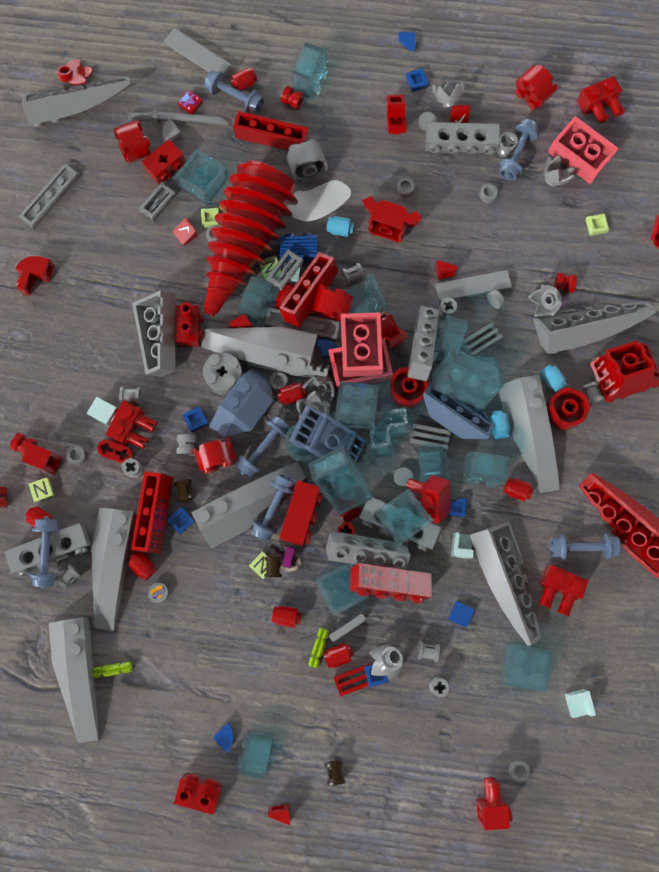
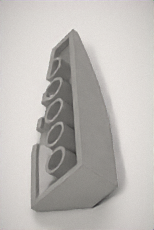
(61, 103)
(575, 329)
(266, 346)
(531, 429)
(237, 510)
(110, 557)
(501, 565)
(73, 668)

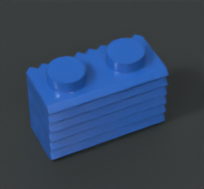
(303, 246)

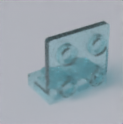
(367, 296)

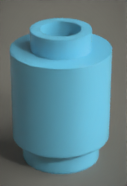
(340, 226)
(553, 378)
(502, 426)

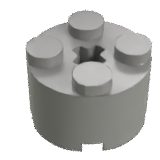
(306, 161)
(217, 365)

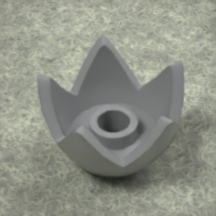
(448, 95)
(554, 175)
(541, 299)
(323, 386)
(315, 401)
(383, 664)

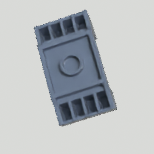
(324, 434)

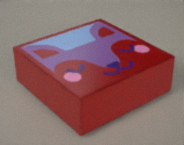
(190, 102)

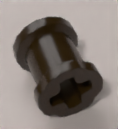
(184, 490)
(273, 566)
(334, 773)

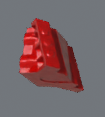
(389, 219)
(626, 370)

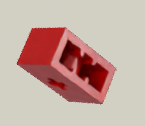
(164, 162)
(41, 458)

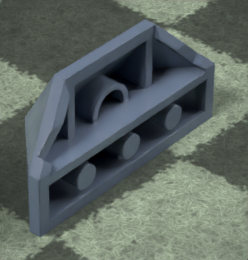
(243, 404)
(457, 416)

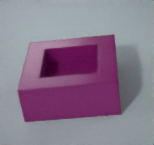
(288, 558)

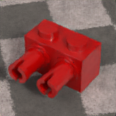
(601, 95)
(188, 325)
(125, 424)
(434, 496)
(564, 582)
(198, 793)
(492, 810)

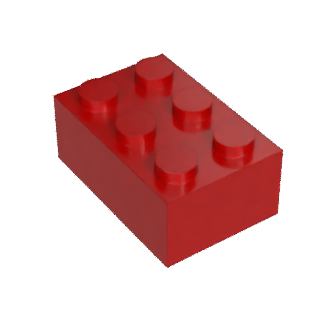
(301, 514)

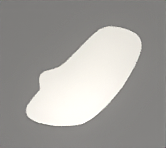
(319, 200)

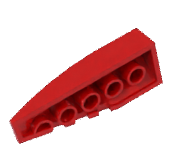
(628, 519)

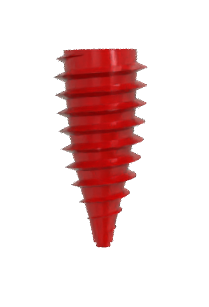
(248, 223)

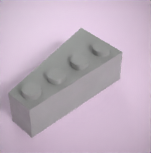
(156, 332)

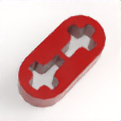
(117, 448)

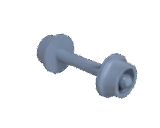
(214, 83)
(526, 132)
(247, 466)
(263, 529)
(610, 546)
(44, 578)

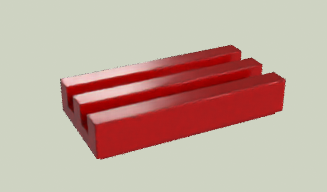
(339, 685)

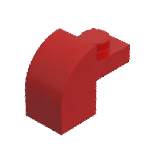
(395, 114)
(33, 268)
(389, 330)

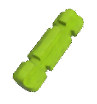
(318, 648)
(112, 669)

